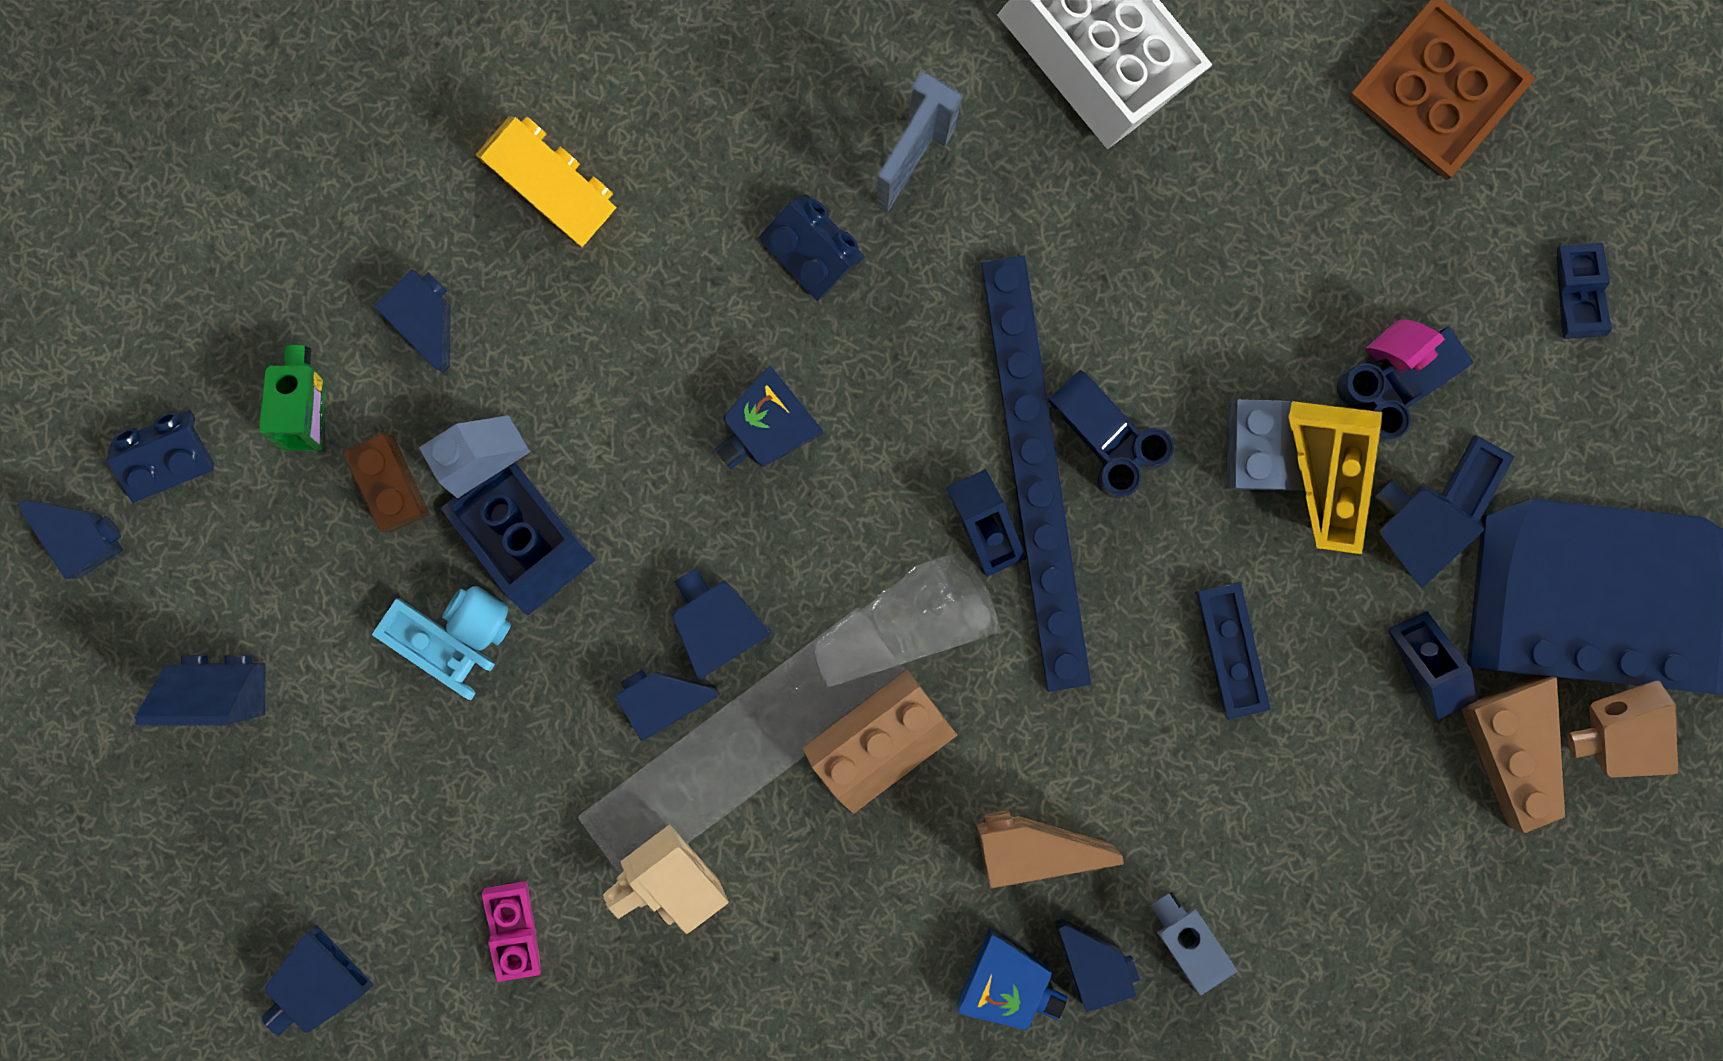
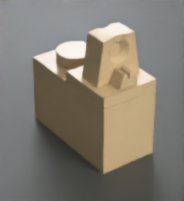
(669, 881)

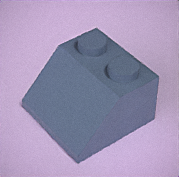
(1262, 447)

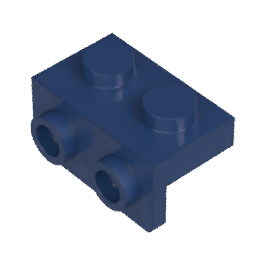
(811, 245)
(158, 456)

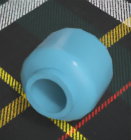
(476, 618)

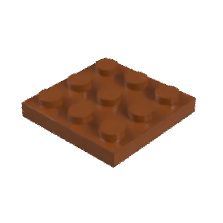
(1441, 87)

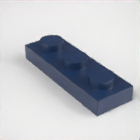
(1233, 650)

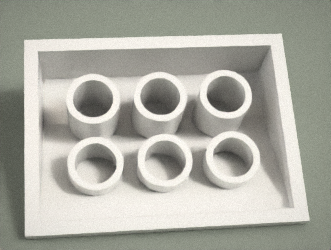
(1108, 57)

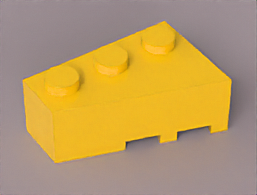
(547, 179)
(1337, 468)

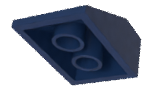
(518, 537)
(205, 692)

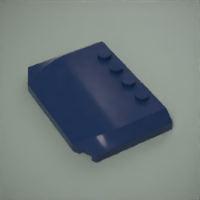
(1600, 595)

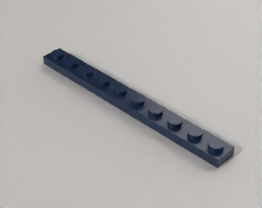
(1036, 473)

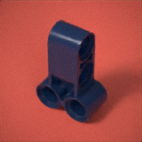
(1398, 390)
(1107, 432)

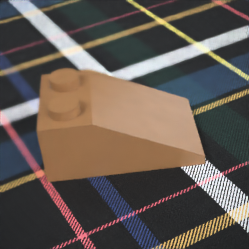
(1027, 850)

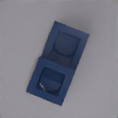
(1582, 288)

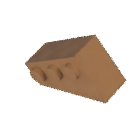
(1522, 750)

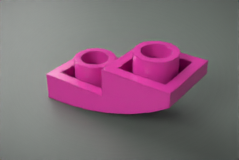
(1406, 345)
(511, 931)

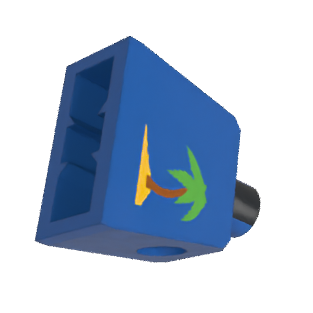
(1008, 985)

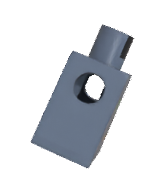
(1205, 961)

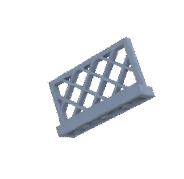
(931, 117)

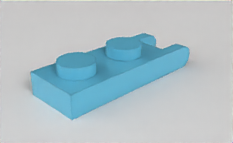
(430, 646)

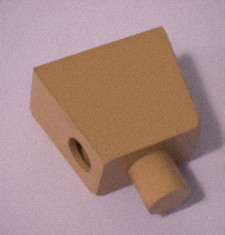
(1631, 733)

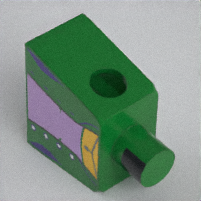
(294, 403)

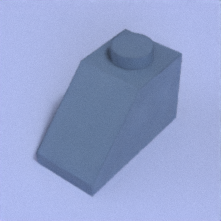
(473, 452)

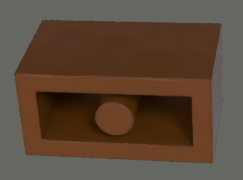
(386, 483)

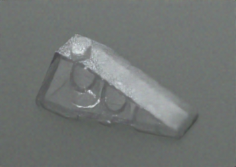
(920, 615)

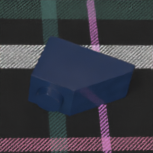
(421, 316)
(986, 522)
(72, 537)
(1434, 665)
(661, 700)
(1097, 967)

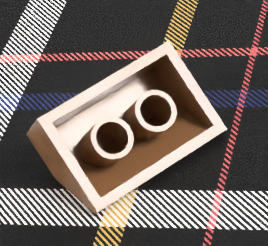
(878, 742)

